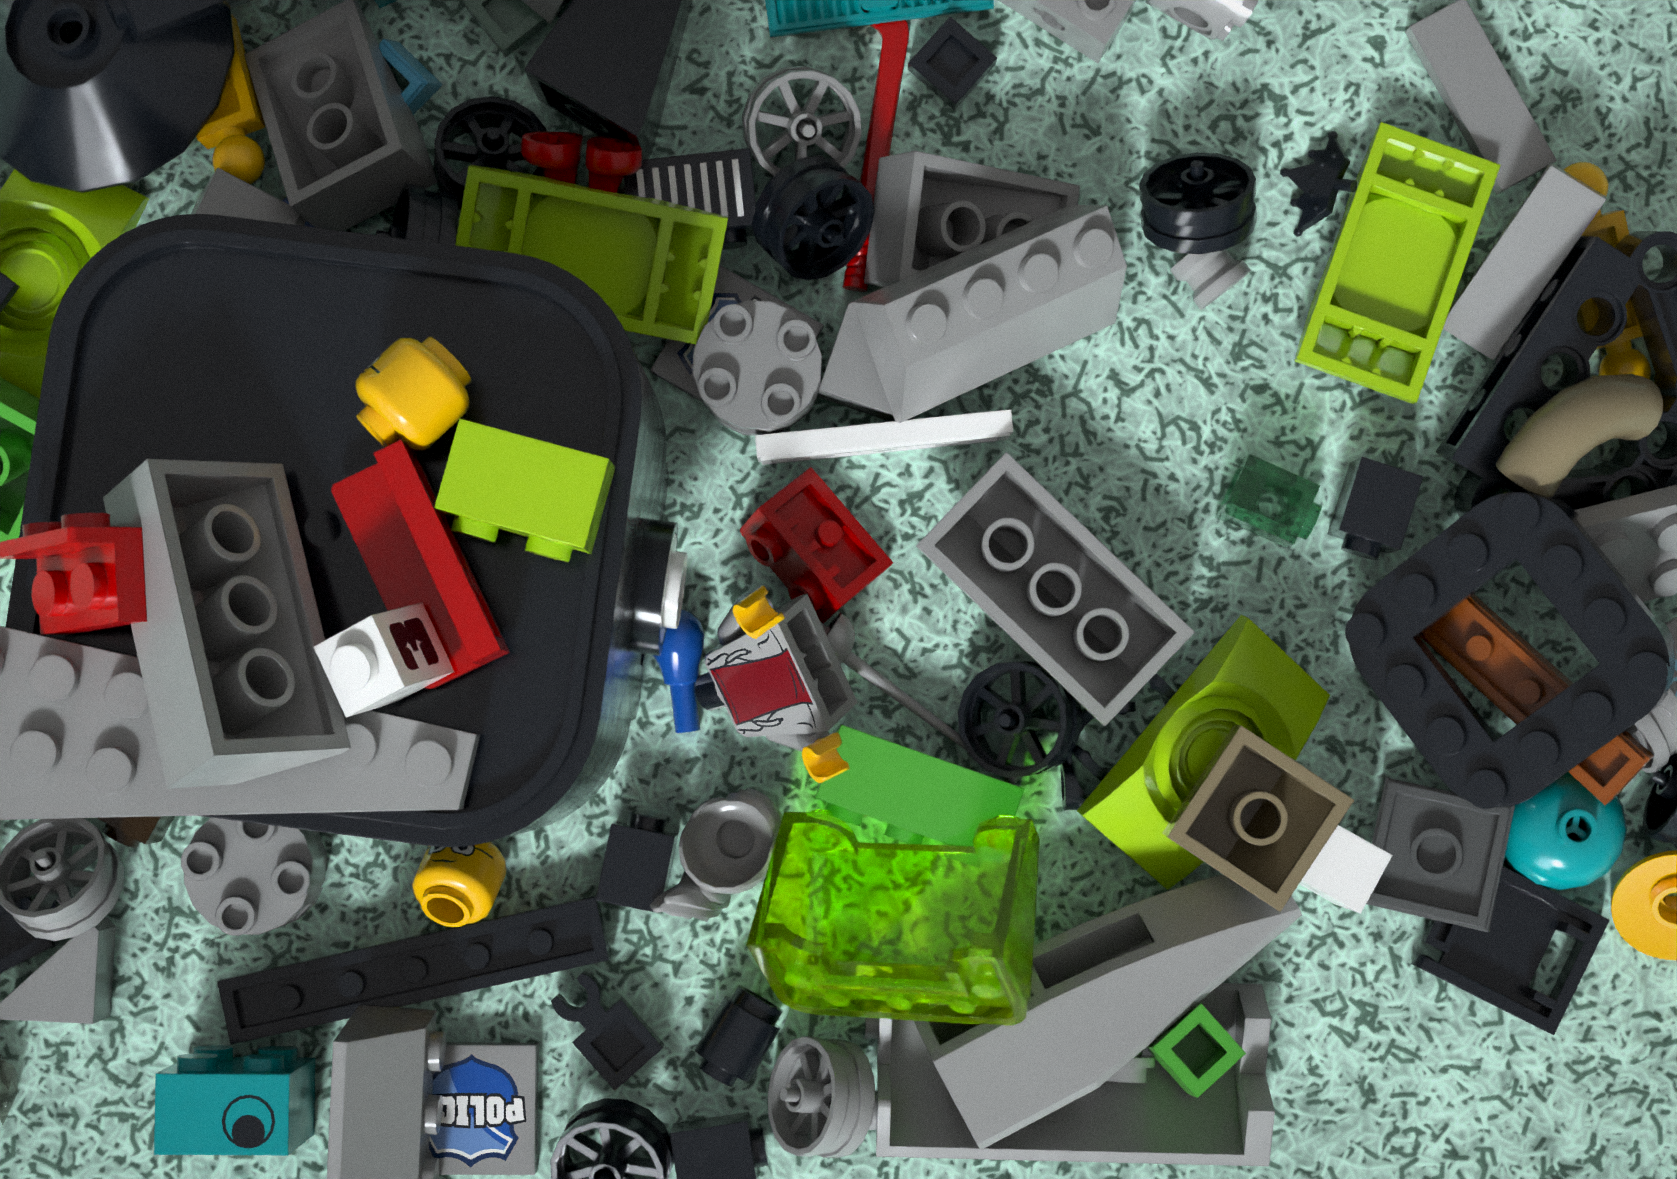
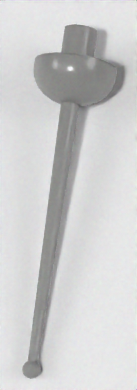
(842, 638)

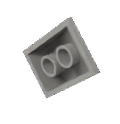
(337, 119)
(944, 206)

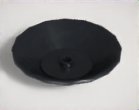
(103, 105)

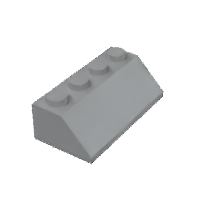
(994, 308)
(1055, 589)
(227, 623)
(384, 1095)

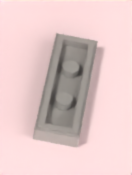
(1480, 93)
(1523, 260)

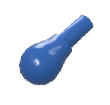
(681, 669)

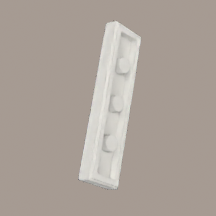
(884, 437)

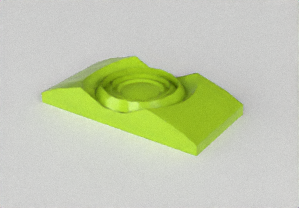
(43, 246)
(636, 252)
(1396, 263)
(1238, 683)

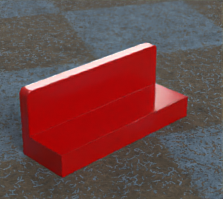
(418, 556)

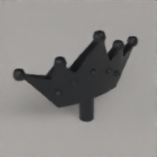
(1320, 183)

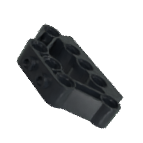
(1551, 327)

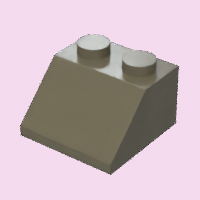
(1258, 817)

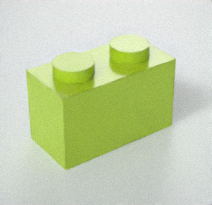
(524, 488)

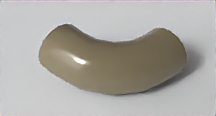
(1575, 424)

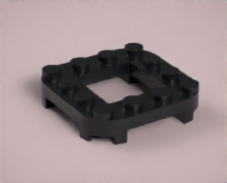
(1583, 587)

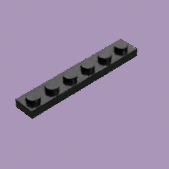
(414, 969)

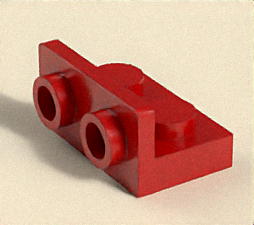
(814, 544)
(85, 572)

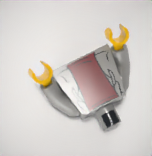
(779, 679)

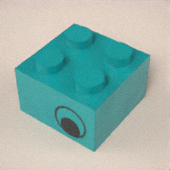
(235, 1103)

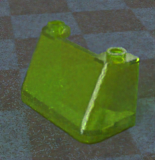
(899, 924)

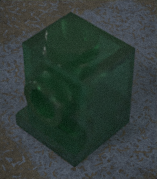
(1296, 497)

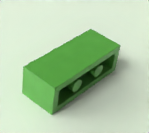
(913, 792)

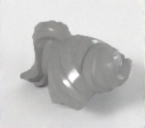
(722, 853)

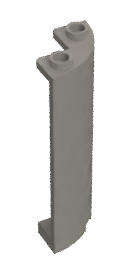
(1111, 1124)

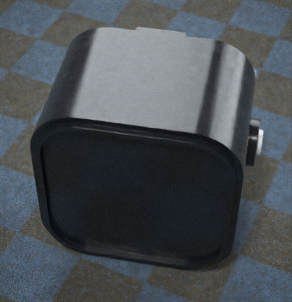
(250, 350)

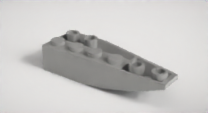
(1100, 1002)

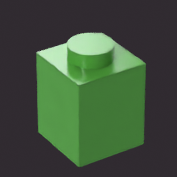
(1196, 1051)

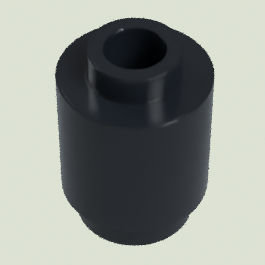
(738, 1036)

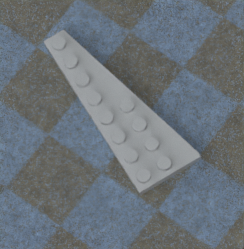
(86, 747)

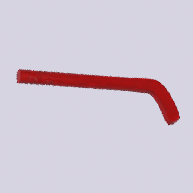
(881, 127)

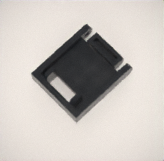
(1503, 962)

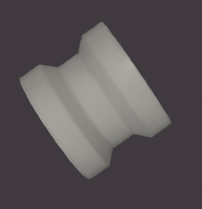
(1209, 274)

